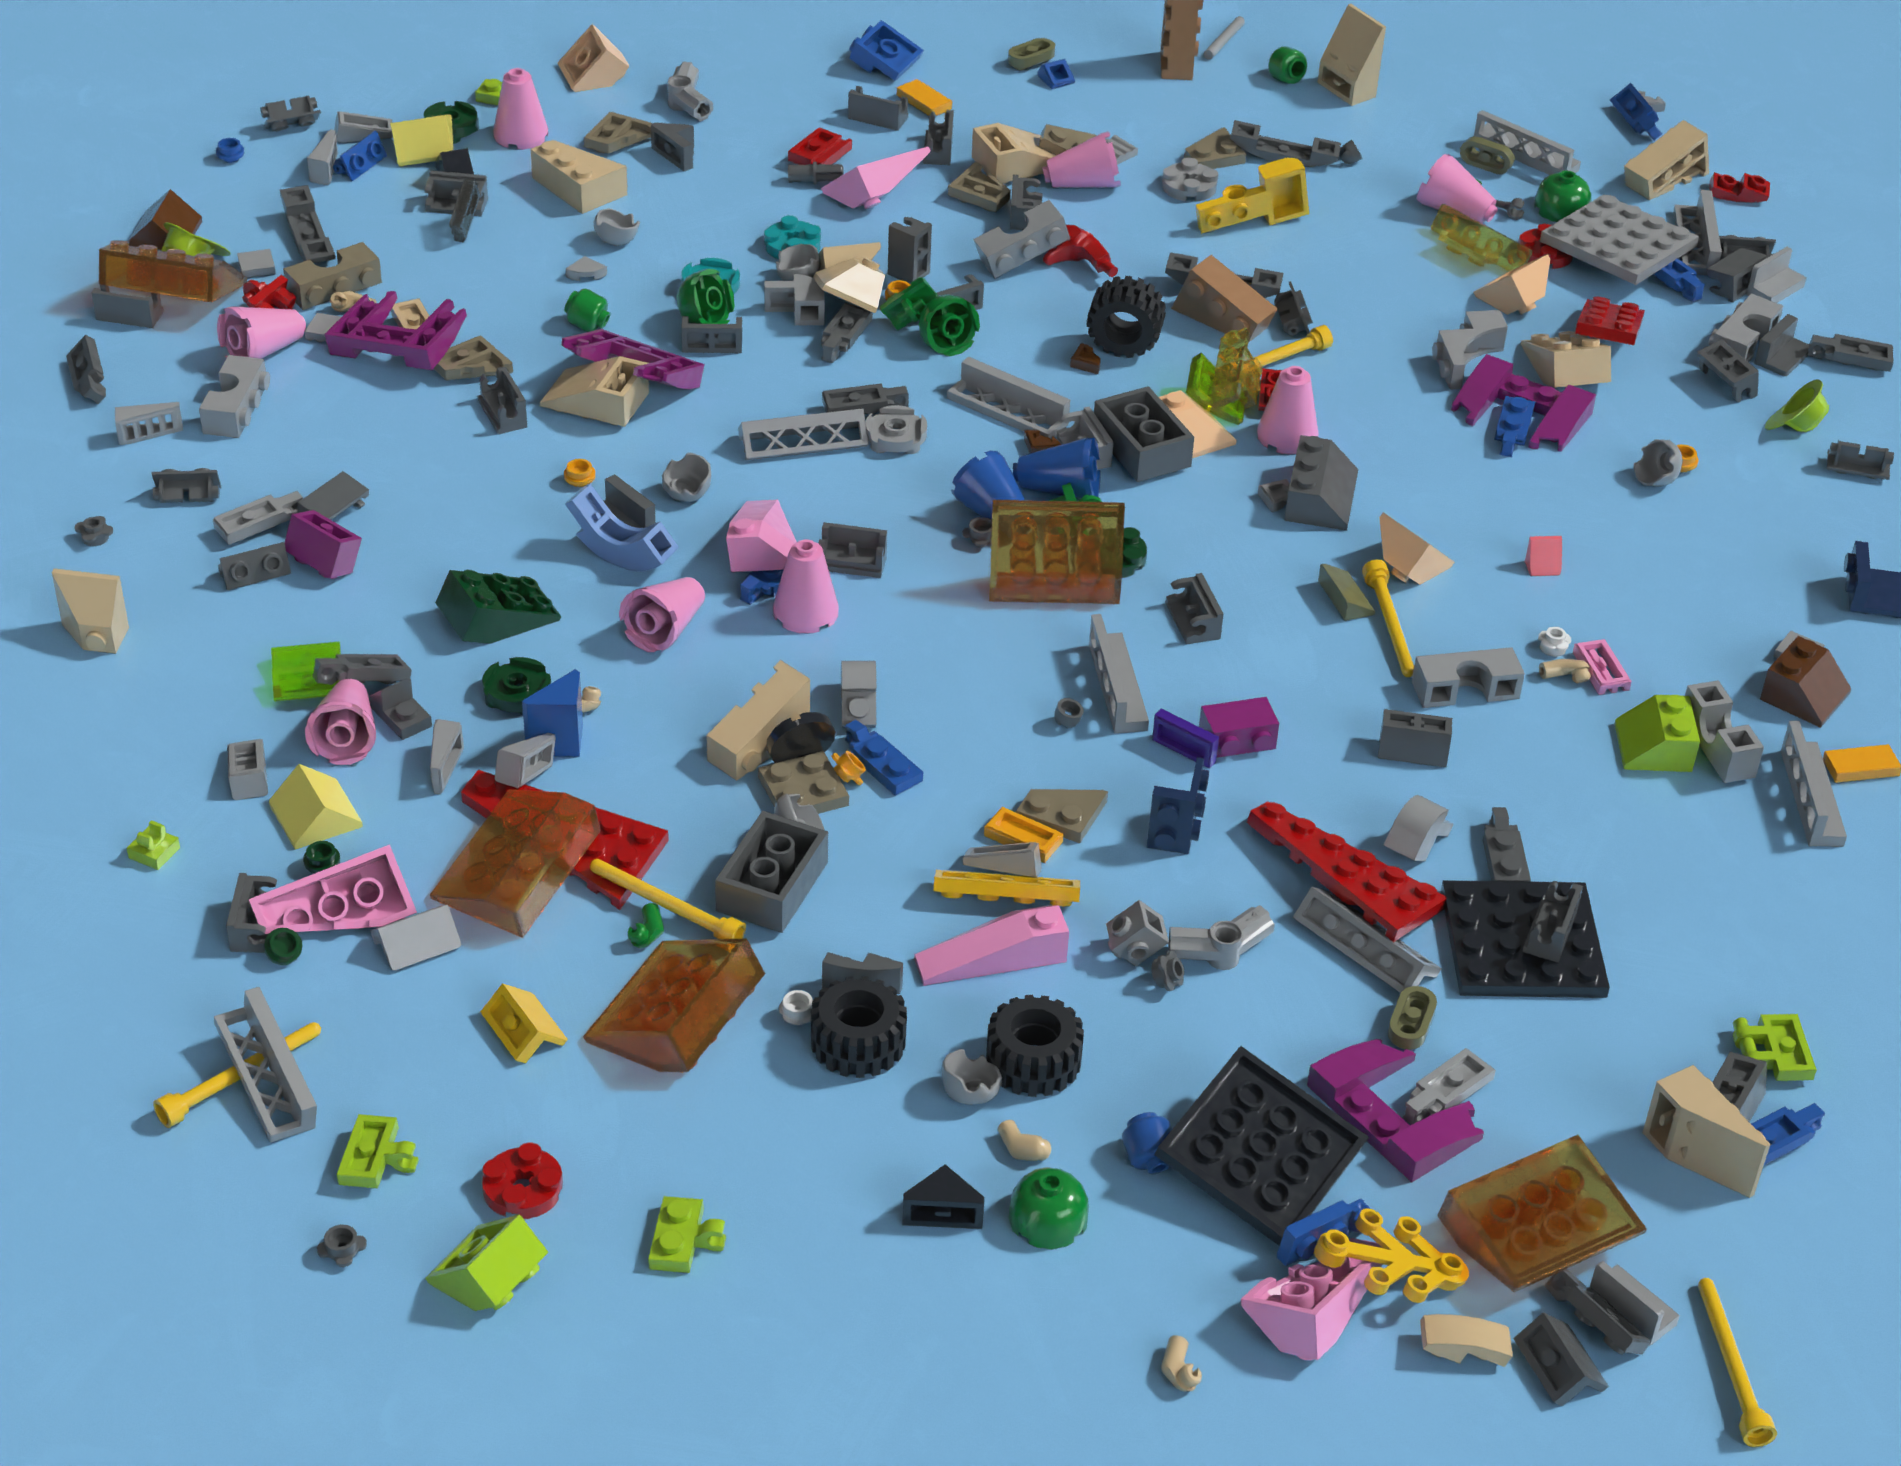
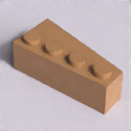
(1179, 38)

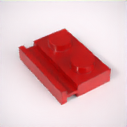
(819, 147)

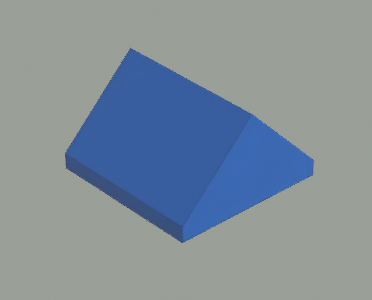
(557, 711)

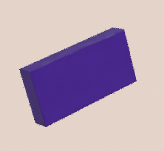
(1185, 737)

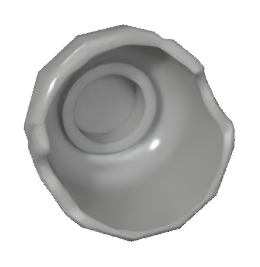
(615, 227)
(798, 259)
(1659, 463)
(687, 478)
(789, 808)
(969, 1079)

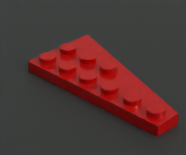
(621, 840)
(1351, 873)

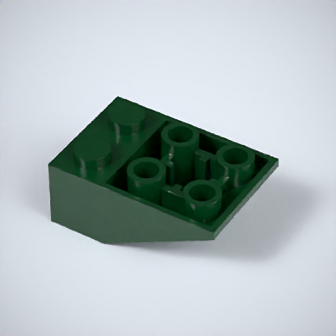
(493, 605)

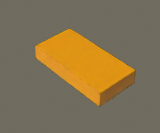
(924, 97)
(1862, 763)
(1013, 828)

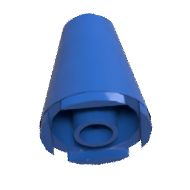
(1061, 465)
(985, 481)

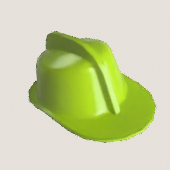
(192, 244)
(1803, 410)

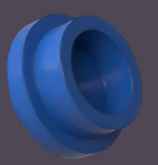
(229, 150)

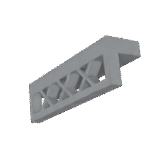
(1526, 145)
(1705, 227)
(1013, 395)
(799, 425)
(1117, 679)
(1812, 789)
(1364, 943)
(280, 1060)

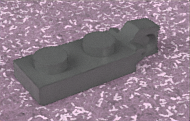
(844, 330)
(1852, 351)
(86, 369)
(865, 397)
(361, 667)
(1504, 849)
(1597, 1312)

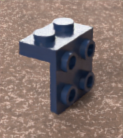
(1871, 589)
(1175, 813)

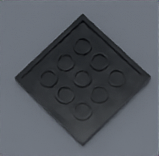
(1488, 935)
(1261, 1145)

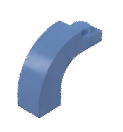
(614, 540)

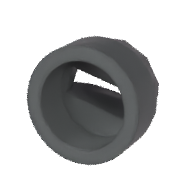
(1349, 153)
(1071, 706)

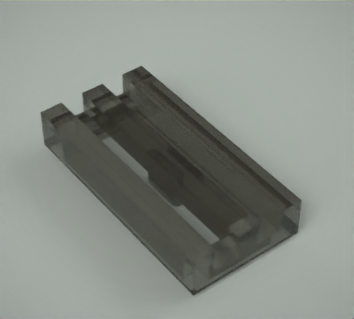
(464, 209)

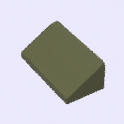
(1344, 593)

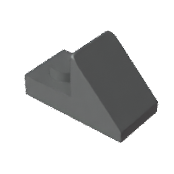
(674, 143)
(400, 710)

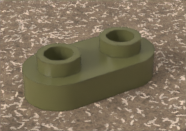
(1031, 53)
(1487, 156)
(1412, 1017)

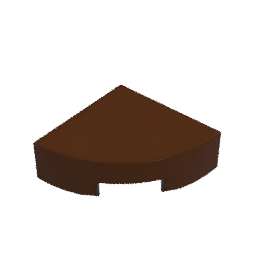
(1085, 359)
(1037, 442)

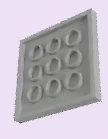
(1619, 239)

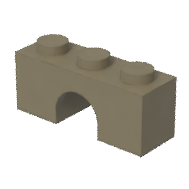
(314, 285)

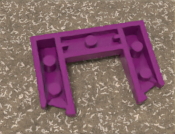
(364, 330)
(661, 367)
(1563, 411)
(1413, 1149)

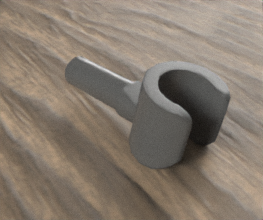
(1511, 207)

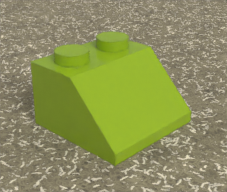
(1659, 735)
(490, 1264)

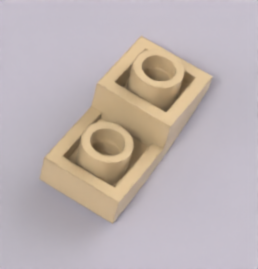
(1458, 1335)

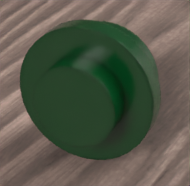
(320, 856)
(283, 946)

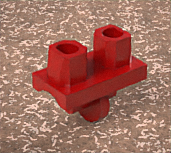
(268, 296)

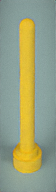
(1318, 338)
(1377, 576)
(721, 928)
(172, 1108)
(1755, 1424)

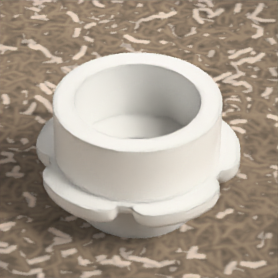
(1554, 641)
(796, 1007)

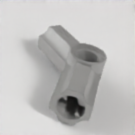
(683, 95)
(1224, 940)

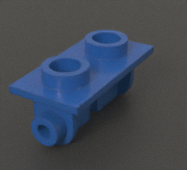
(360, 157)

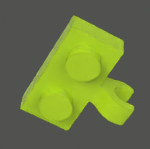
(372, 1148)
(681, 1232)

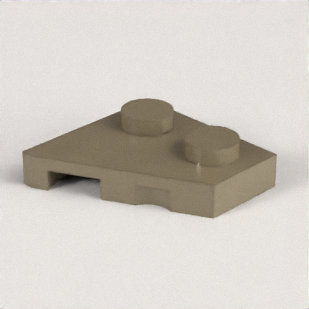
(617, 132)
(1059, 139)
(1216, 150)
(979, 189)
(472, 360)
(1064, 810)

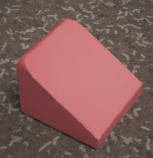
(1544, 555)

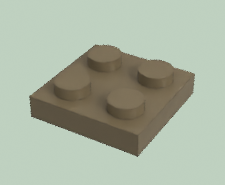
(810, 777)

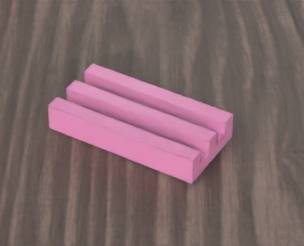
(1599, 674)

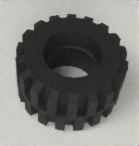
(1132, 298)
(1038, 1023)
(879, 1033)

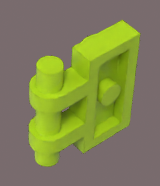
(1784, 1042)

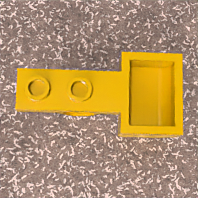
(1278, 198)

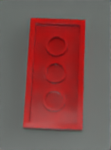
(1610, 321)

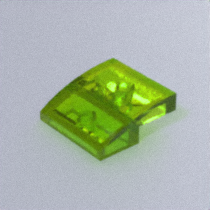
(1200, 389)
(294, 670)

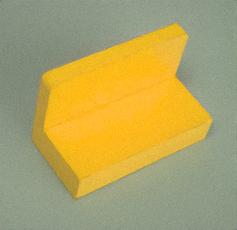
(520, 1022)

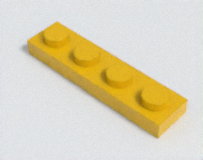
(991, 886)

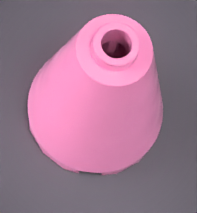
(519, 112)
(1084, 166)
(1457, 188)
(258, 330)
(1289, 412)
(805, 590)
(660, 612)
(342, 724)

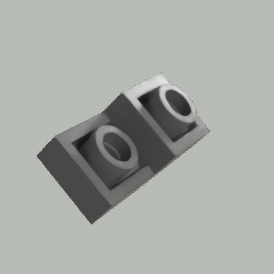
(874, 966)

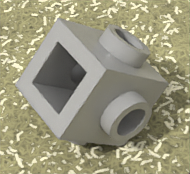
(1136, 933)

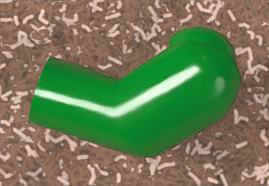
(650, 930)

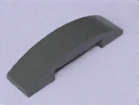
(1271, 149)
(305, 225)
(1264, 281)

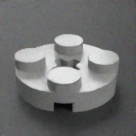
(1189, 180)
(908, 436)

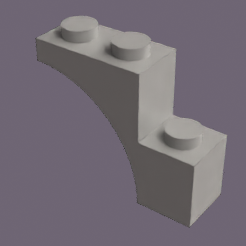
(1480, 334)

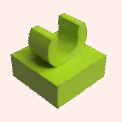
(153, 846)

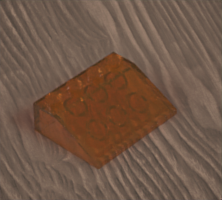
(167, 272)
(1056, 551)
(519, 858)
(678, 1002)
(1539, 1214)

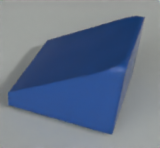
(1056, 74)

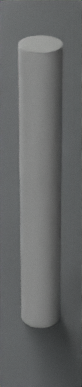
(1224, 37)

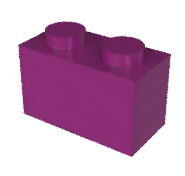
(322, 544)
(1241, 726)

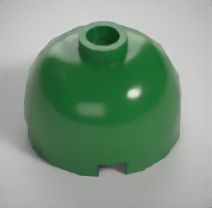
(1561, 195)
(705, 298)
(949, 324)
(1049, 1208)

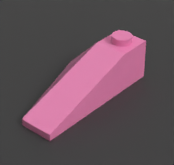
(873, 180)
(759, 537)
(345, 896)
(1002, 945)
(1310, 1306)

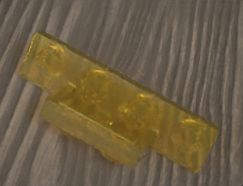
(1478, 240)
(1236, 371)

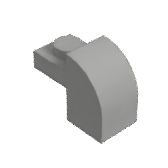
(798, 296)
(858, 692)
(1417, 828)

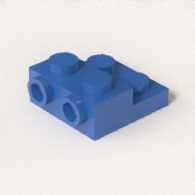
(884, 49)

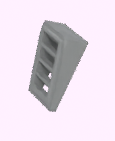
(355, 127)
(322, 159)
(139, 432)
(445, 753)
(524, 760)
(247, 769)
(1008, 858)

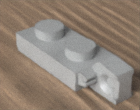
(256, 517)
(1448, 1085)

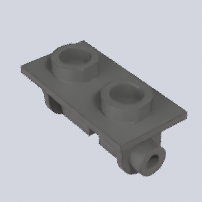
(301, 112)
(1758, 244)
(1293, 311)
(1845, 458)
(171, 484)
(254, 566)

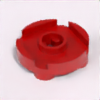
(1531, 240)
(522, 1163)

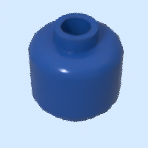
(1142, 1139)

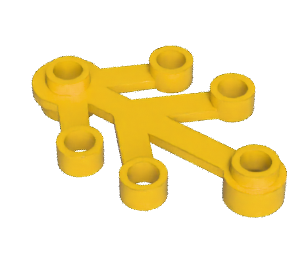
(1443, 1269)

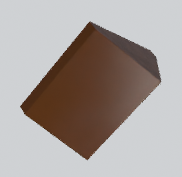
(168, 209)

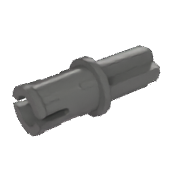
(814, 172)

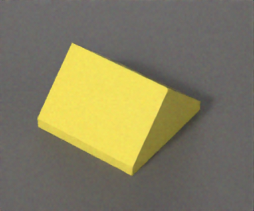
(422, 139)
(312, 807)

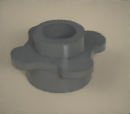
(94, 530)
(978, 531)
(1168, 971)
(334, 1241)

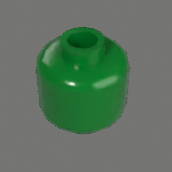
(1287, 65)
(587, 310)

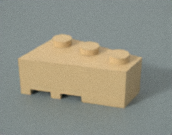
(1669, 161)
(577, 175)
(740, 738)

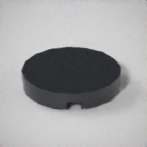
(801, 737)

